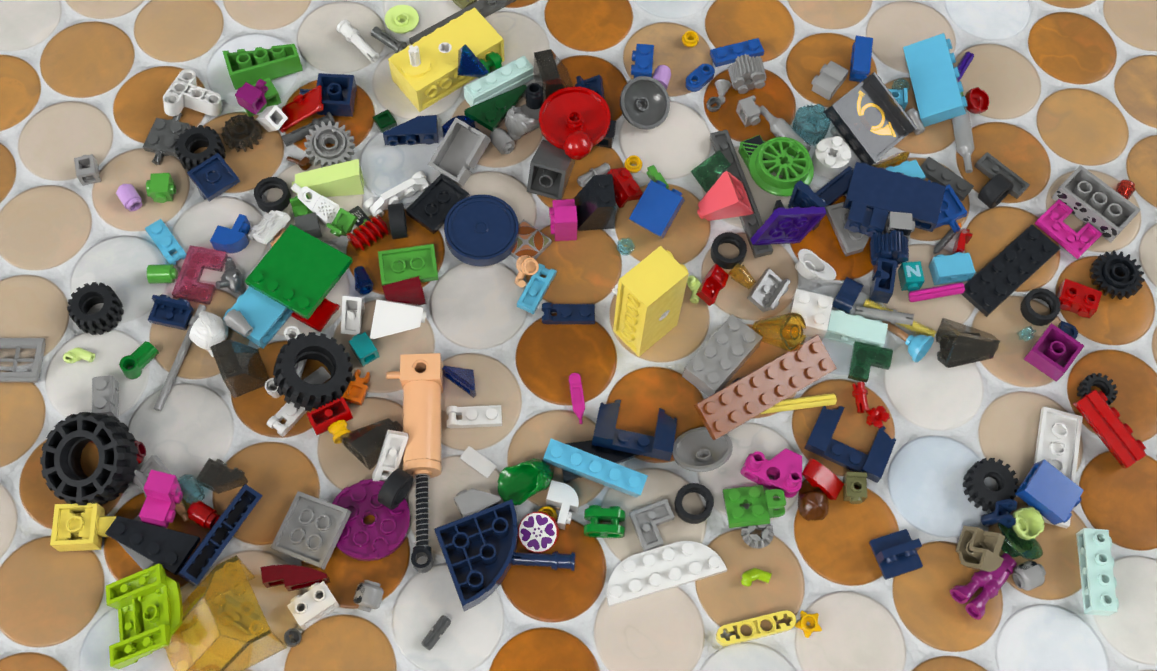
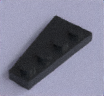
(605, 453)
(154, 542)

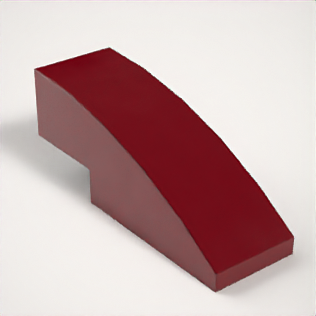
(291, 576)

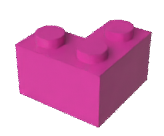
(563, 220)
(162, 495)

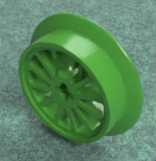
(781, 165)

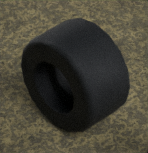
(995, 190)

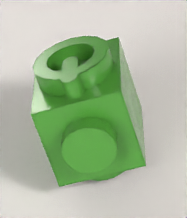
(161, 187)

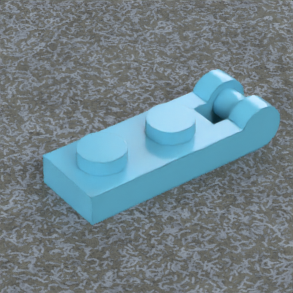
(165, 242)
(536, 289)

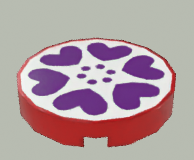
(538, 532)

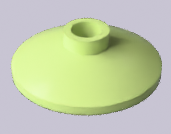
(404, 14)

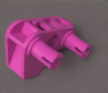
(783, 468)

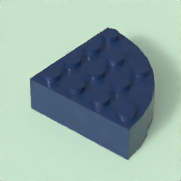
(479, 551)

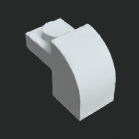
(563, 497)

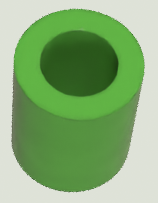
(161, 273)

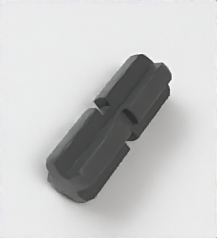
(433, 636)

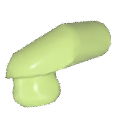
(694, 284)
(78, 354)

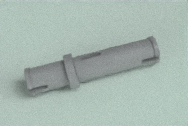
(885, 315)

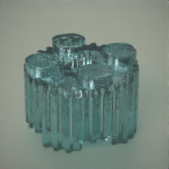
(811, 123)

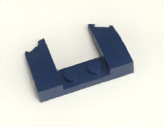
(822, 444)
(657, 446)

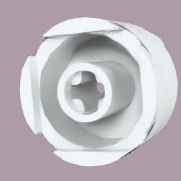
(831, 157)

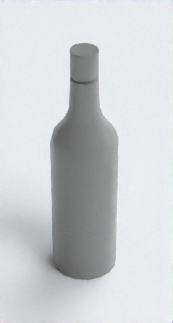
(781, 128)
(964, 139)

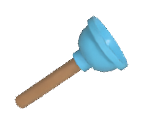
(917, 345)

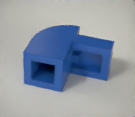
(232, 239)

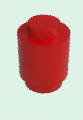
(202, 514)

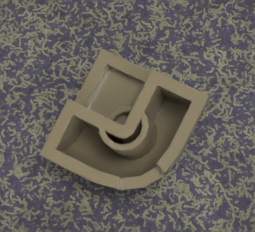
(980, 549)

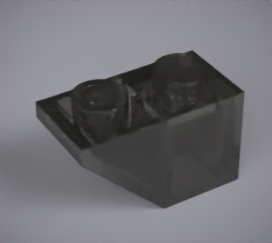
(219, 477)

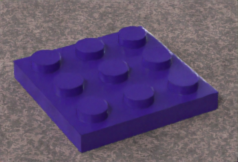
(788, 225)

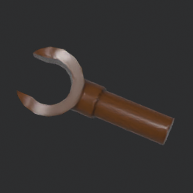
(303, 164)

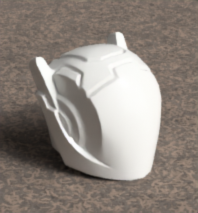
(208, 331)

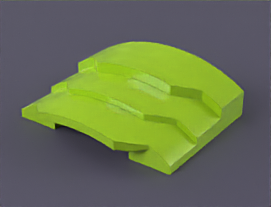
(147, 614)

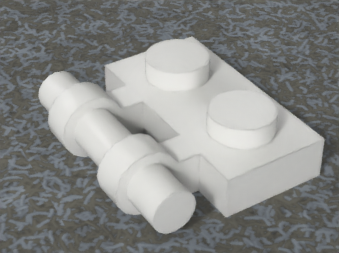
(268, 226)

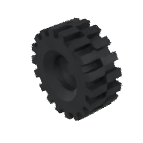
(980, 493)

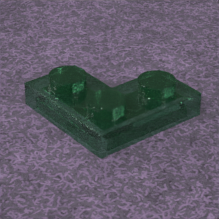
(707, 171)
(864, 357)

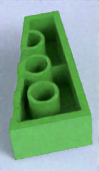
(261, 64)

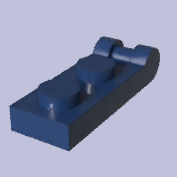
(568, 313)

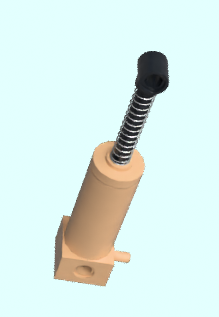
(422, 389)

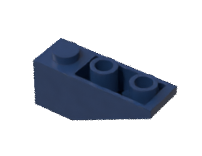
(415, 131)

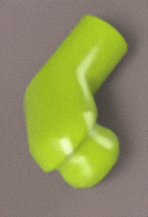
(754, 574)

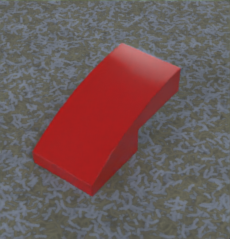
(712, 284)
(823, 478)

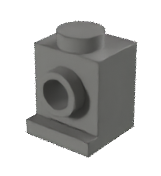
(748, 111)
(87, 169)

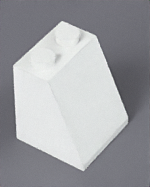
(395, 317)

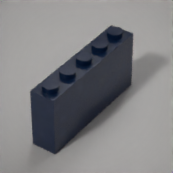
(896, 193)
(219, 535)

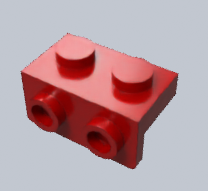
(624, 186)

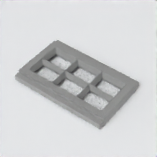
(21, 359)

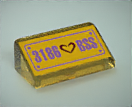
(893, 160)

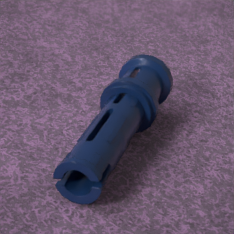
(552, 560)

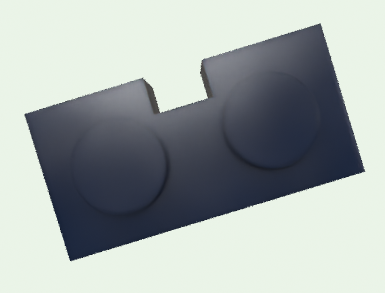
(865, 220)
(884, 279)

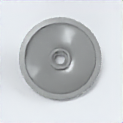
(699, 452)

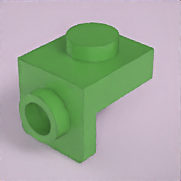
(342, 223)

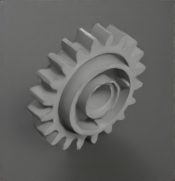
(327, 134)

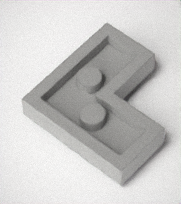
(646, 521)

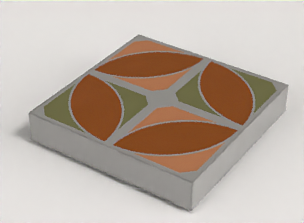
(530, 241)

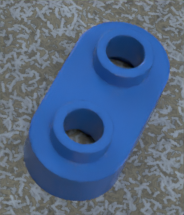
(702, 75)

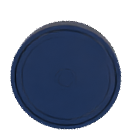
(481, 230)

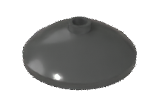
(653, 99)

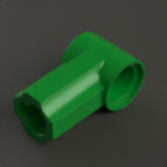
(138, 359)

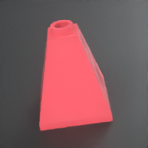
(725, 200)

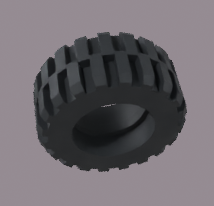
(314, 348)

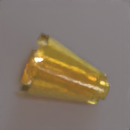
(782, 331)

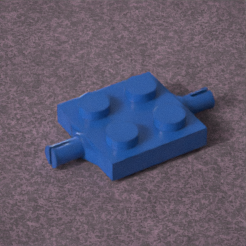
(951, 210)

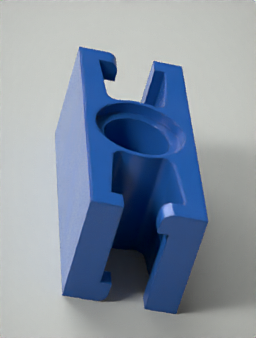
(860, 58)

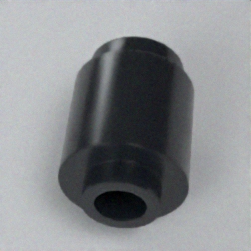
(534, 96)

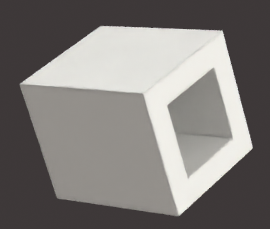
(272, 118)

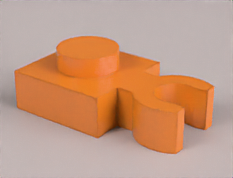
(357, 390)

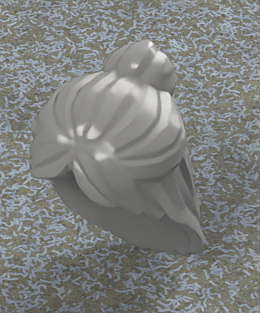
(521, 121)

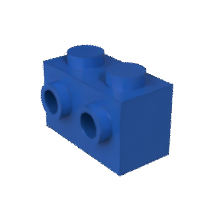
(643, 60)

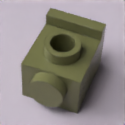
(849, 492)

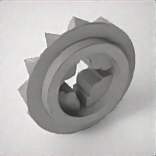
(754, 540)

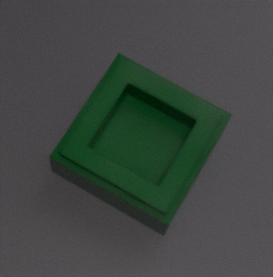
(384, 121)

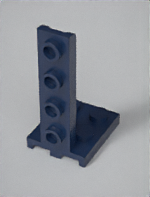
(804, 196)

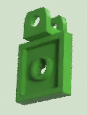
(761, 506)

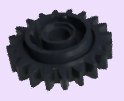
(1128, 278)

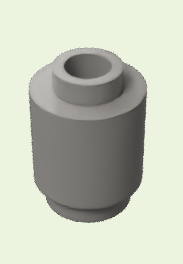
(502, 141)

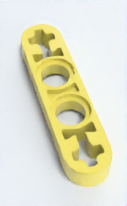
(754, 624)

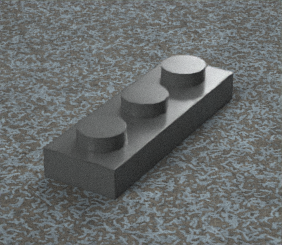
(991, 166)
(938, 173)

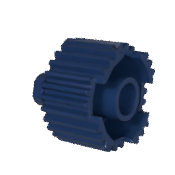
(889, 246)

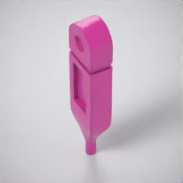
(577, 395)

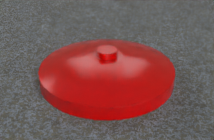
(571, 111)

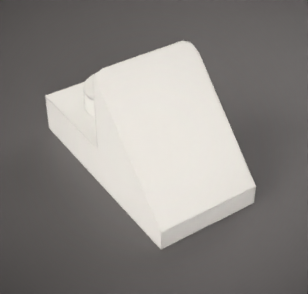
(352, 313)

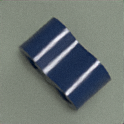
(847, 295)

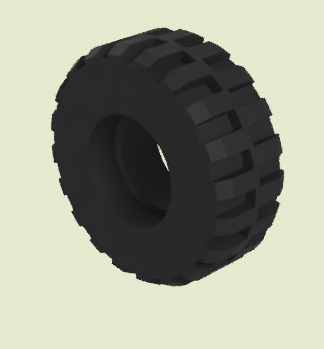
(63, 458)

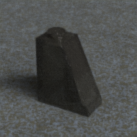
(963, 344)
(368, 441)

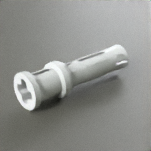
(352, 36)

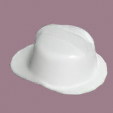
(813, 267)

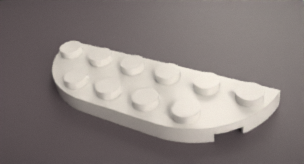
(662, 570)

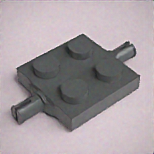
(163, 137)

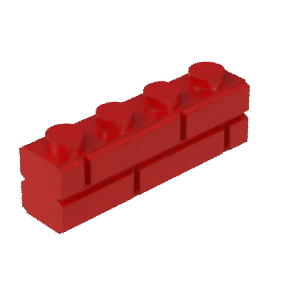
(1110, 429)

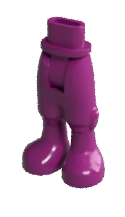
(989, 581)

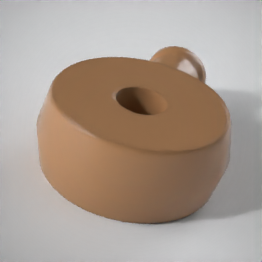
(182, 510)

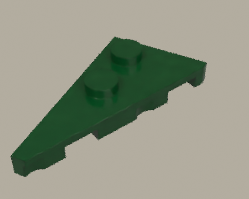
(493, 111)

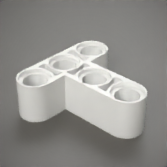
(186, 93)

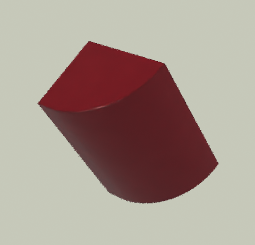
(405, 291)

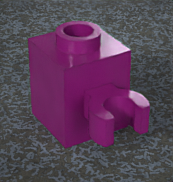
(252, 97)

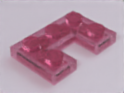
(188, 282)

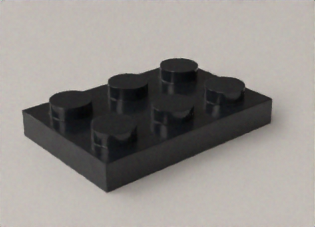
(435, 203)

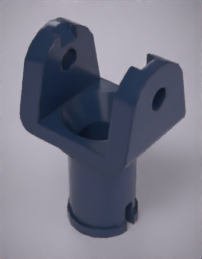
(1001, 514)

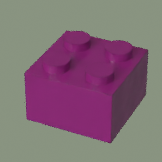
(1054, 352)

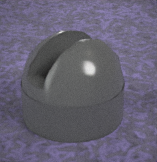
(712, 101)
(296, 636)

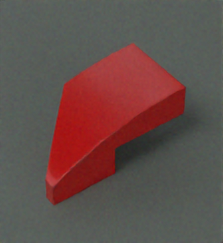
(964, 237)

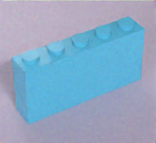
(935, 80)
(262, 314)
(594, 468)

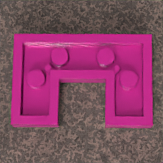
(1075, 243)

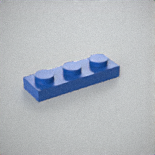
(729, 53)

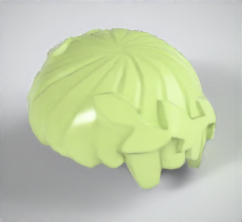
(1028, 523)

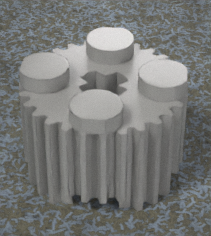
(747, 73)

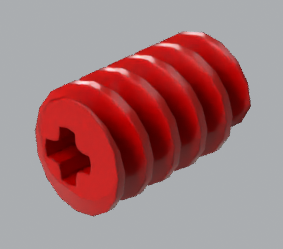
(367, 233)

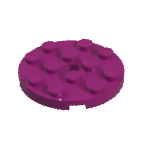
(382, 536)

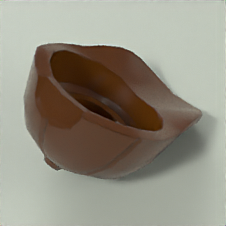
(812, 502)

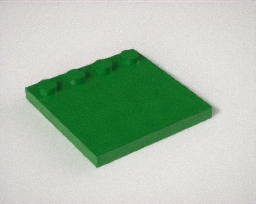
(299, 271)

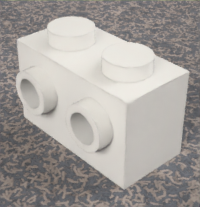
(312, 605)

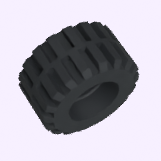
(194, 139)
(87, 298)

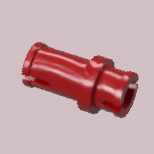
(860, 395)

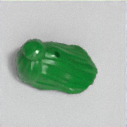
(524, 480)

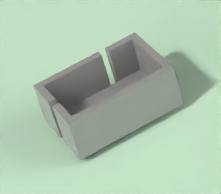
(459, 151)

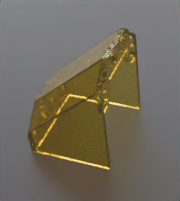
(222, 624)

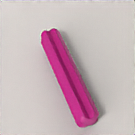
(936, 292)

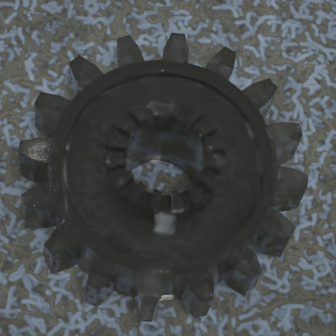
(241, 132)

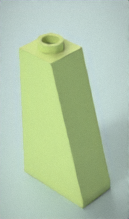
(333, 180)

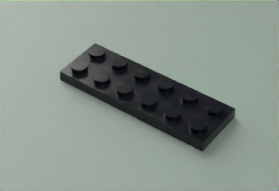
(1009, 270)

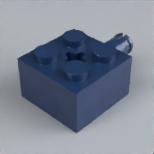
(337, 94)

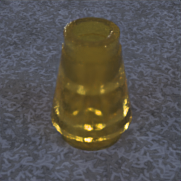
(742, 276)

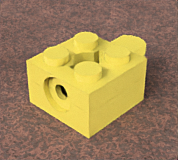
(83, 519)

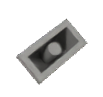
(475, 501)

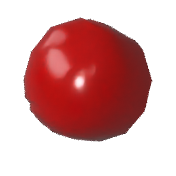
(977, 100)
(577, 145)

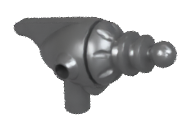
(231, 278)

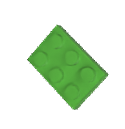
(408, 263)

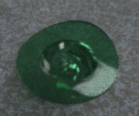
(1017, 547)

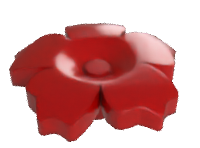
(876, 416)

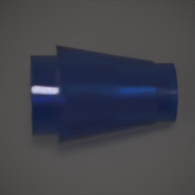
(363, 282)

